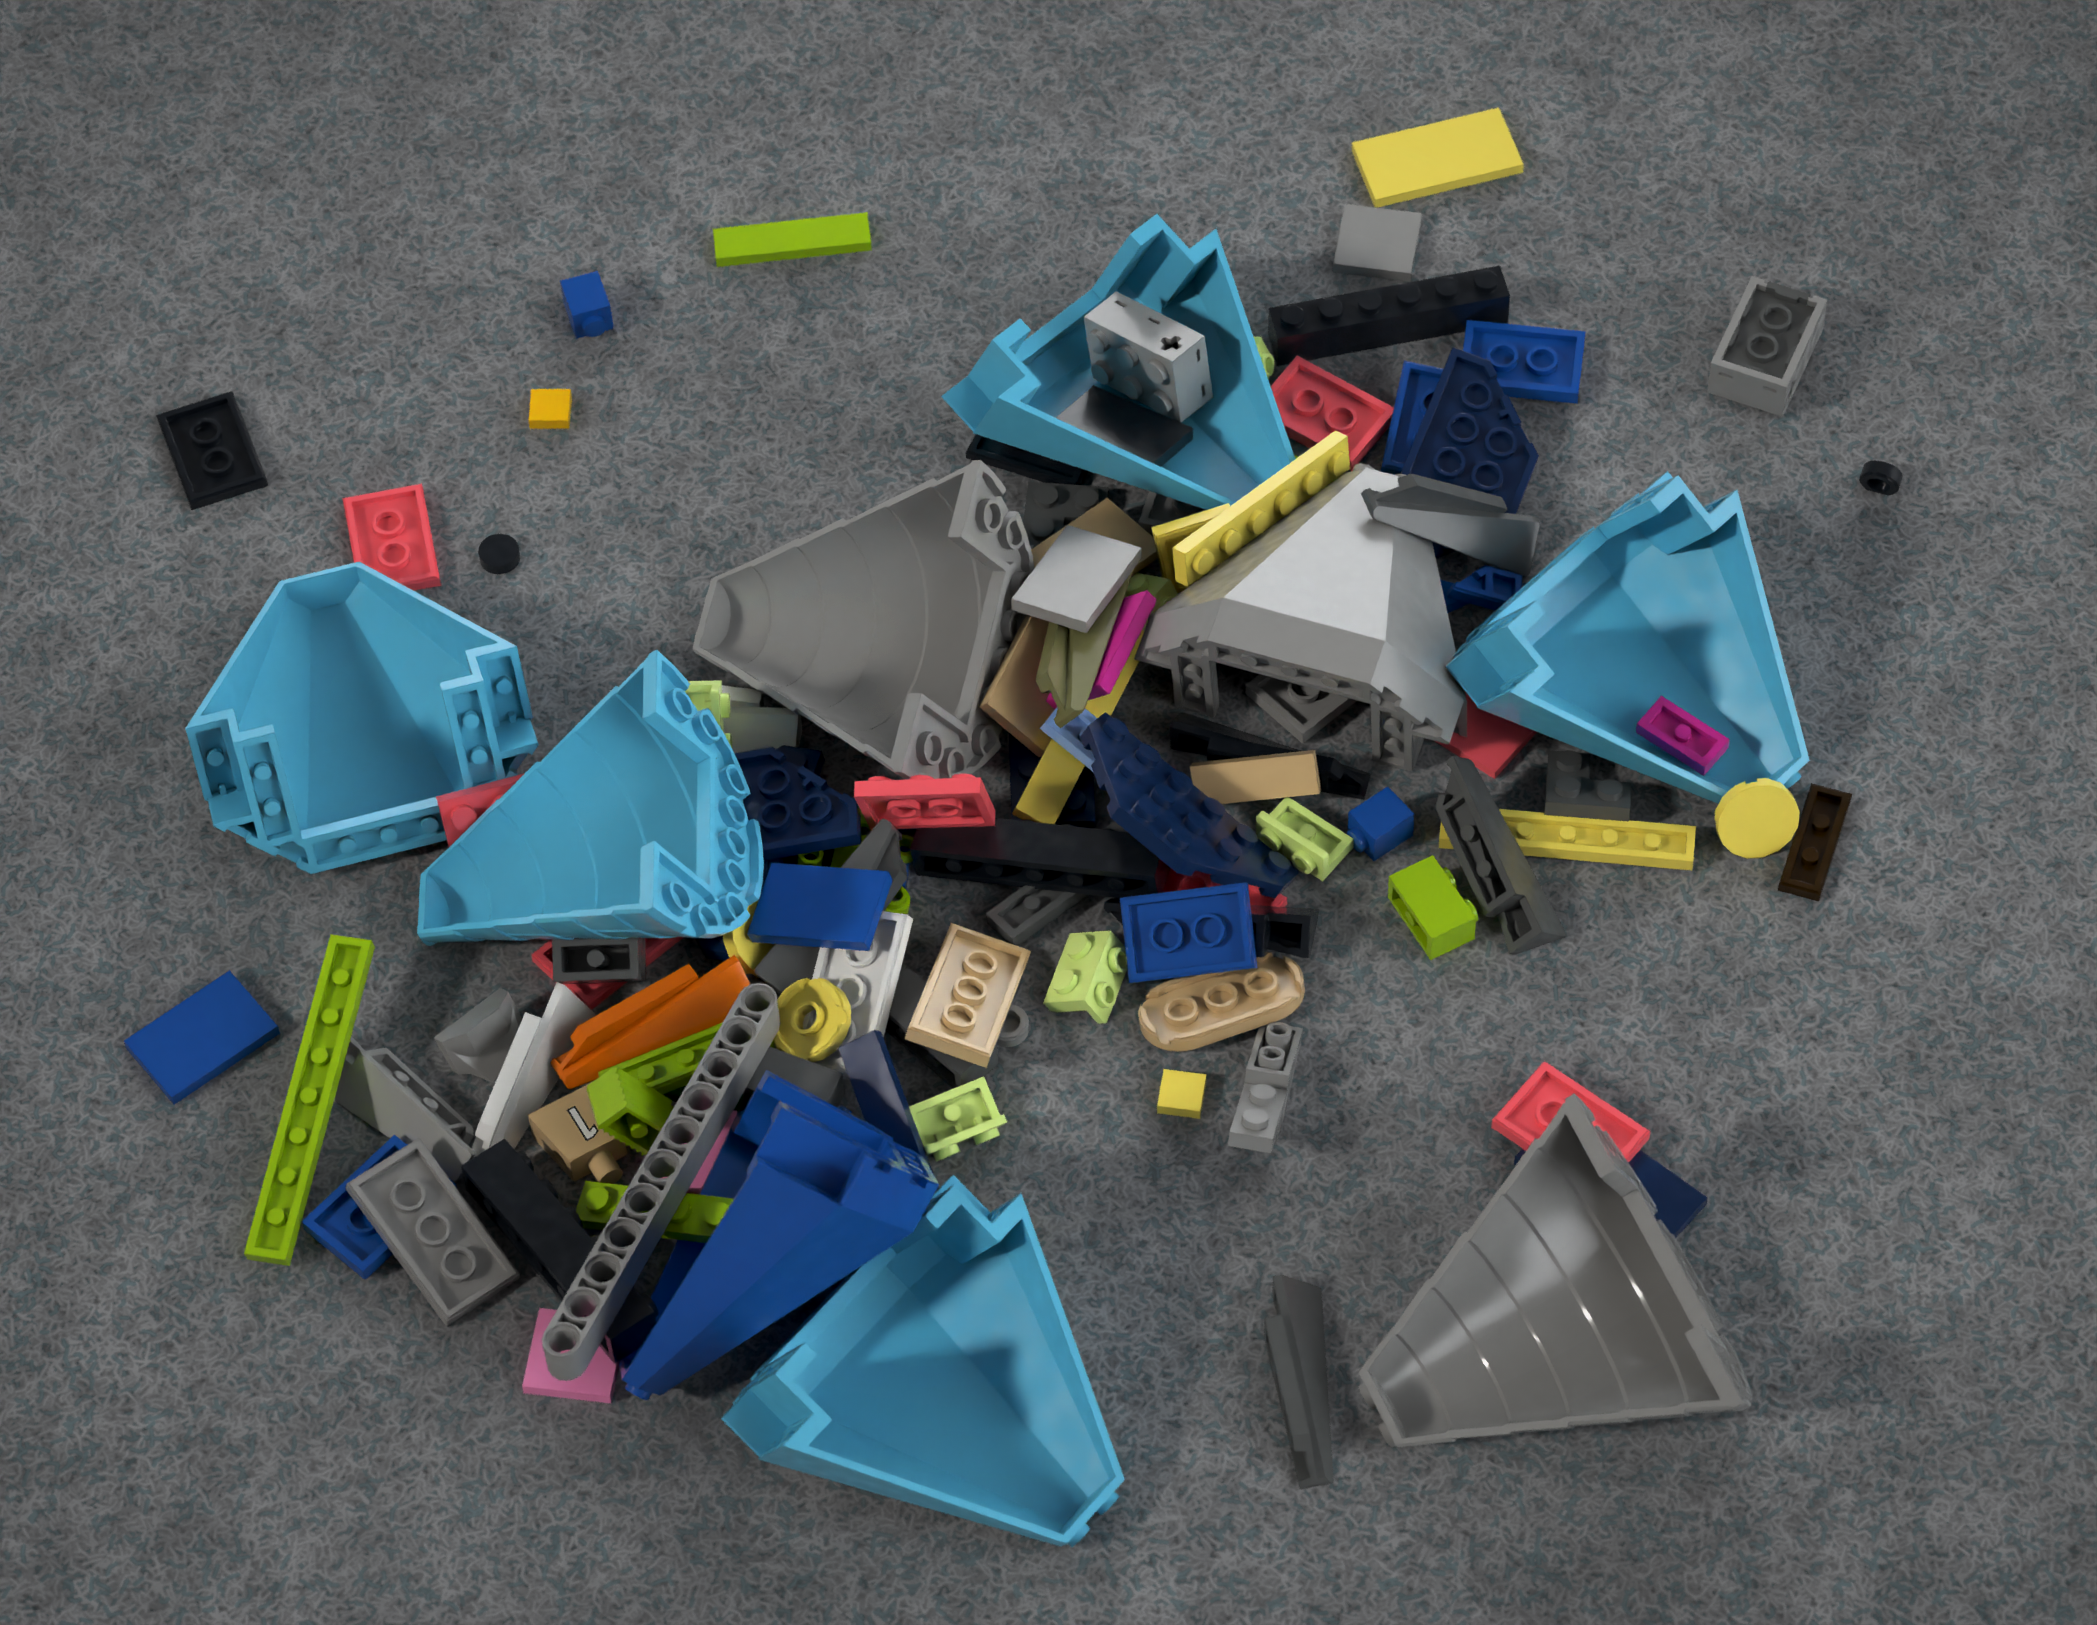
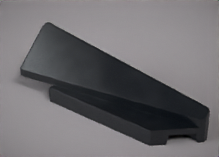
(1222, 742)
(1274, 928)

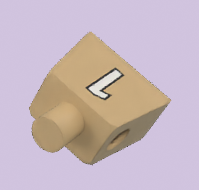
(573, 1141)

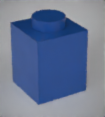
(587, 305)
(1380, 824)

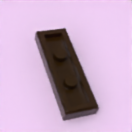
(1815, 842)

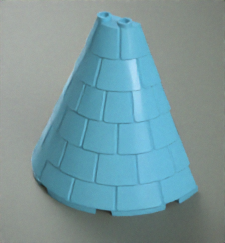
(611, 834)

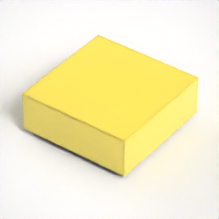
(1181, 1093)

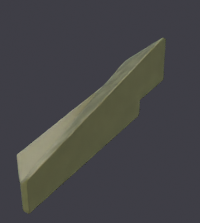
(1073, 660)

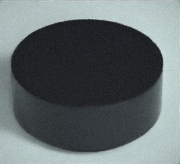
(1881, 477)
(499, 553)

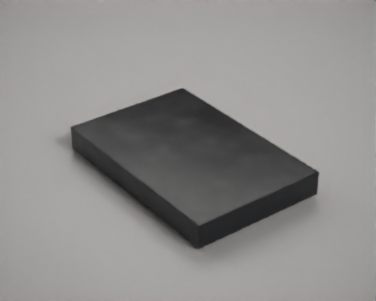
(1128, 425)
(212, 450)
(1023, 462)

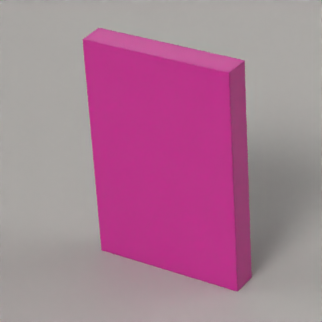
(1126, 630)

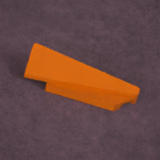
(651, 1019)

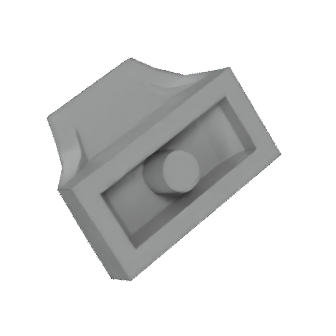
(481, 1037)

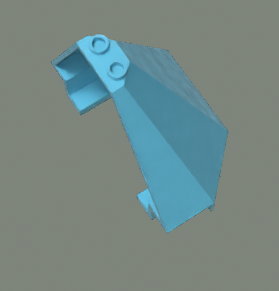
(1029, 382)
(1643, 611)
(353, 718)
(943, 1381)

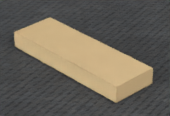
(1258, 777)

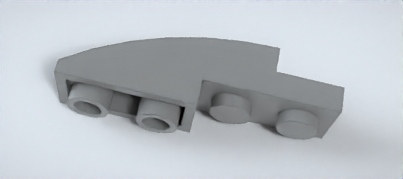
(1266, 1088)

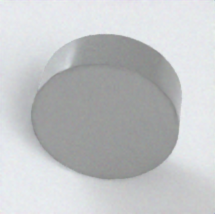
(1014, 1028)

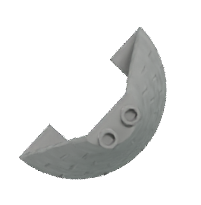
(884, 623)
(1556, 1310)

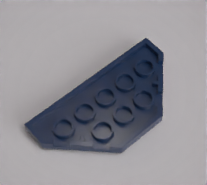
(1473, 435)
(796, 806)
(1177, 818)

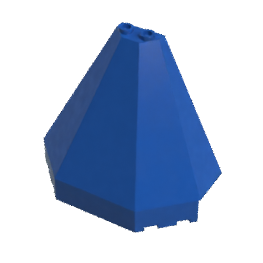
(807, 1209)

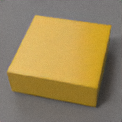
(550, 409)

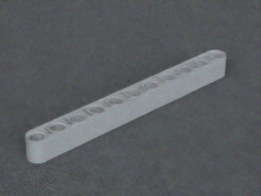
(732, 1054)

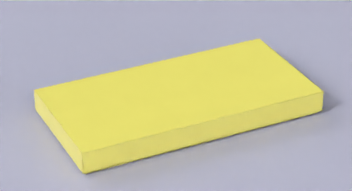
(1437, 157)

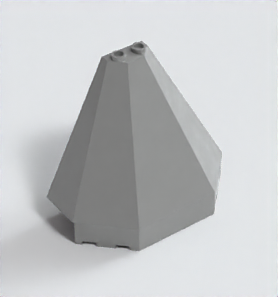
(1326, 607)

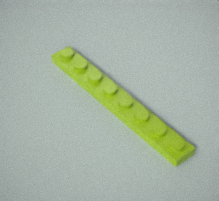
(309, 1100)

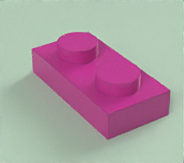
(1682, 735)

